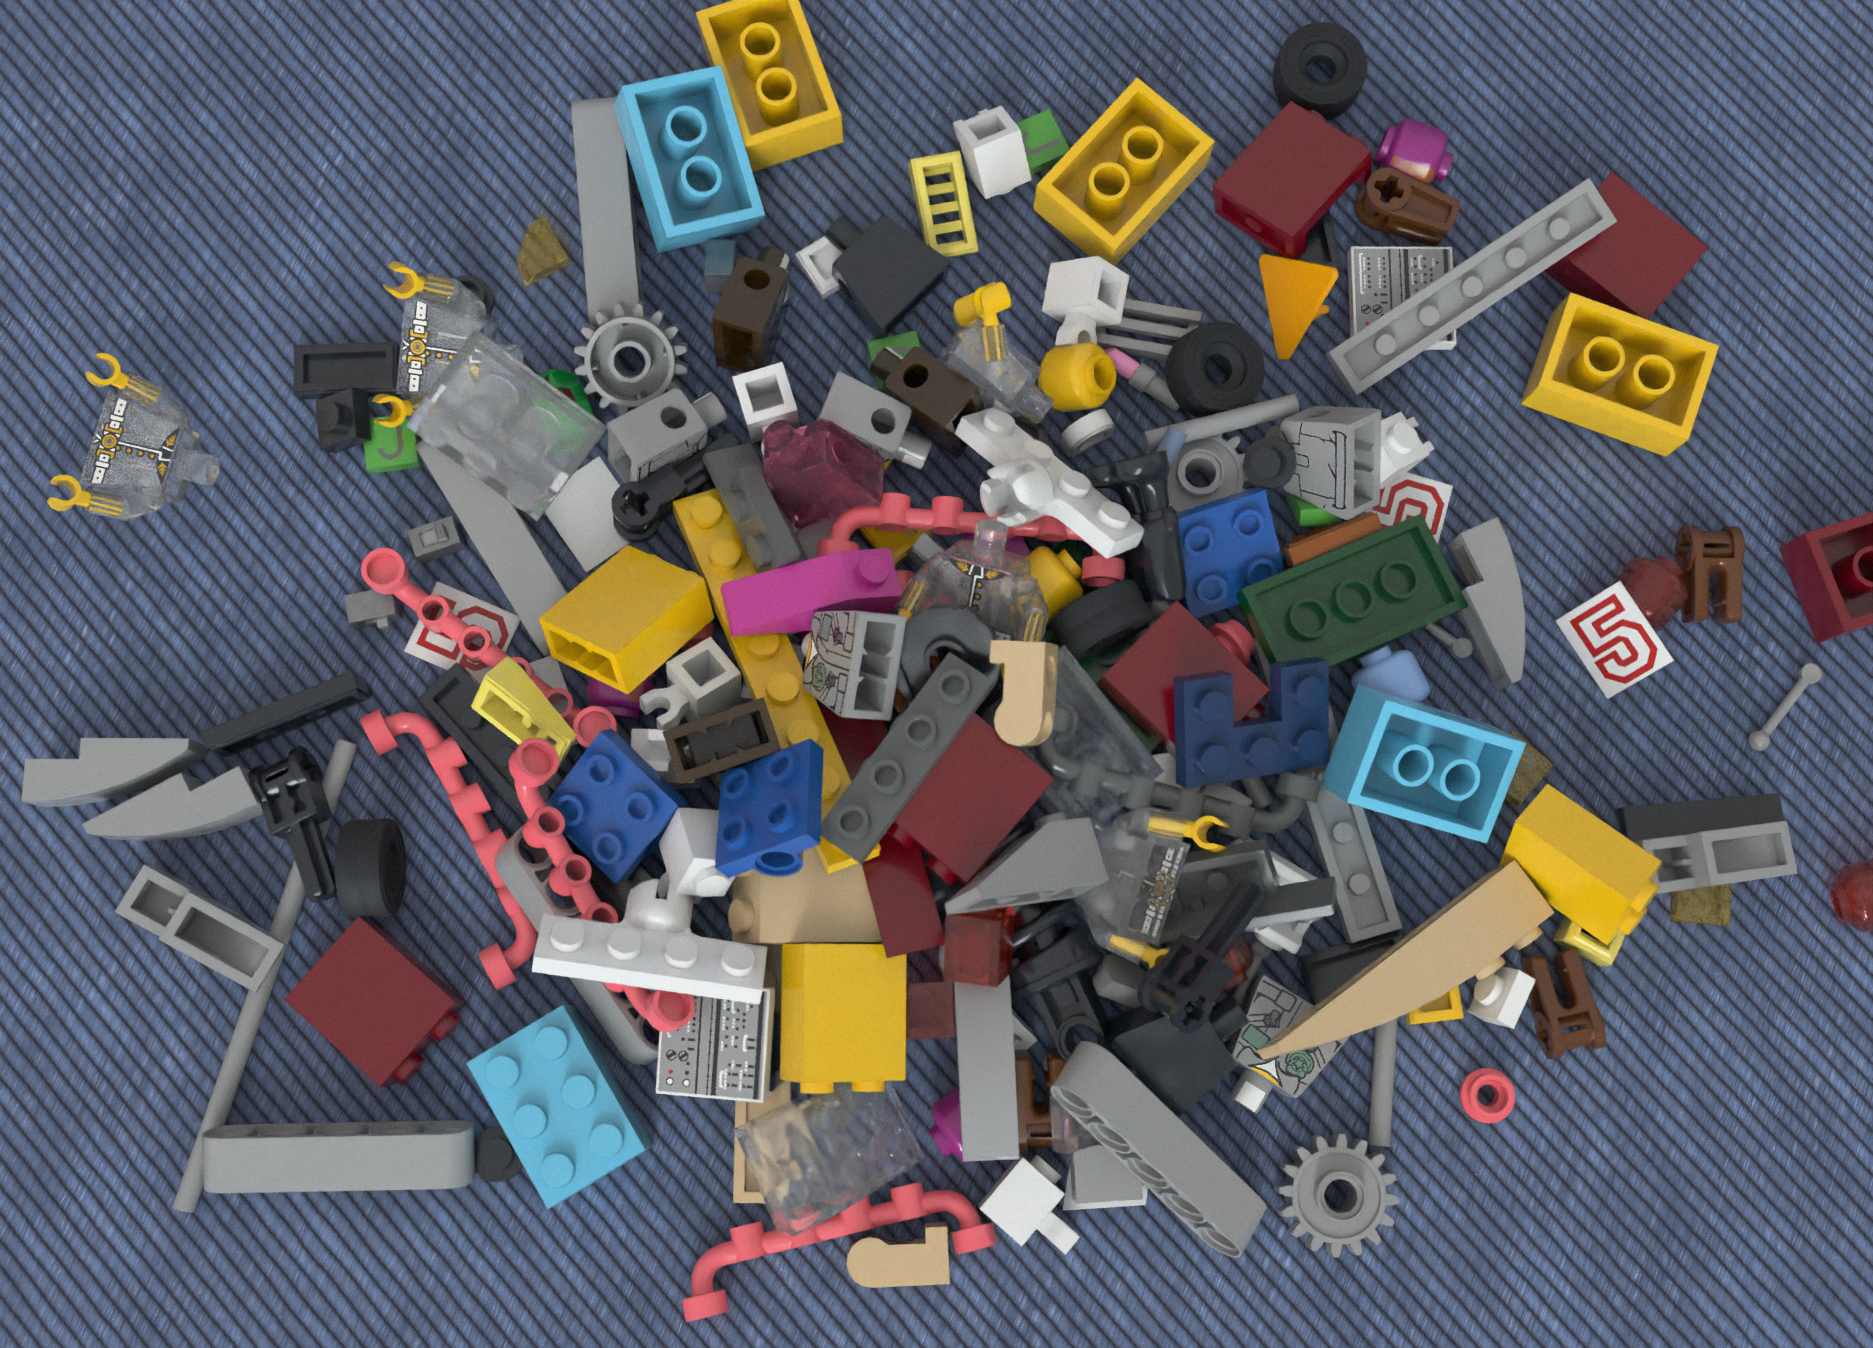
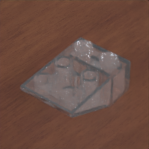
(827, 1152)

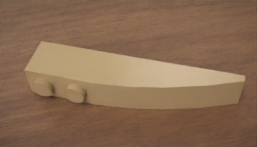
(1428, 962)

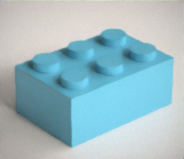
(688, 158)
(1422, 764)
(559, 1105)

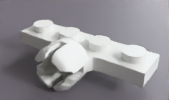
(1035, 483)
(651, 950)

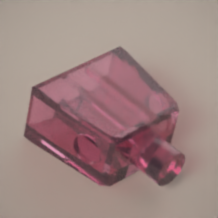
(819, 471)

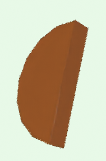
(1330, 537)

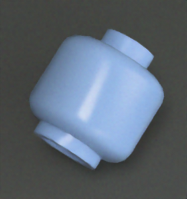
(1392, 673)

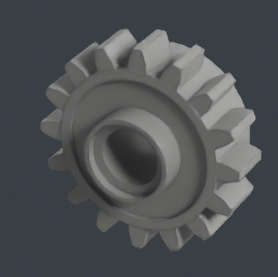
(638, 331)
(1217, 462)
(1364, 1200)

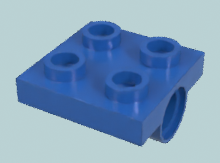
(1227, 549)
(615, 806)
(770, 812)

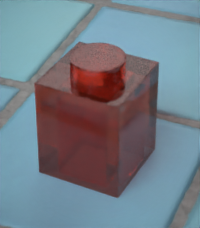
(979, 946)
(930, 1009)

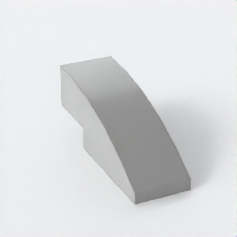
(1494, 600)
(107, 770)
(180, 809)
(1722, 856)
(200, 927)
(986, 1072)

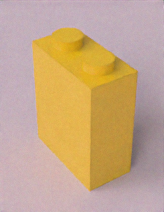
(627, 618)
(1582, 865)
(842, 1016)

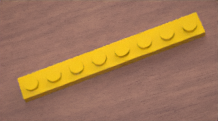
(763, 659)

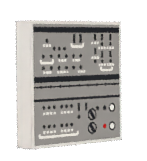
(1390, 275)
(720, 1051)

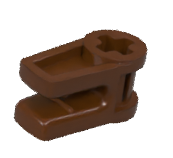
(1409, 207)
(1721, 556)
(1578, 1008)
(1034, 1116)

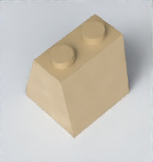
(803, 907)

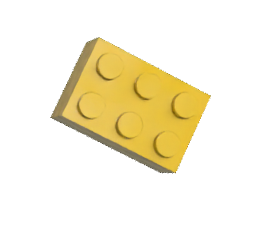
(772, 78)
(1123, 173)
(1620, 375)

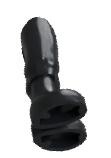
(1143, 490)

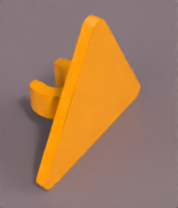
(1294, 297)

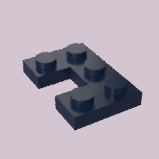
(1220, 750)

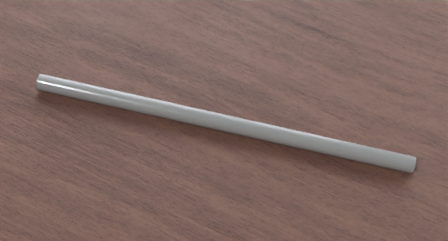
(256, 1003)

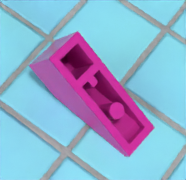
(792, 594)

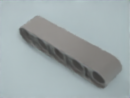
(606, 208)
(501, 540)
(531, 890)
(1158, 1148)
(338, 1156)

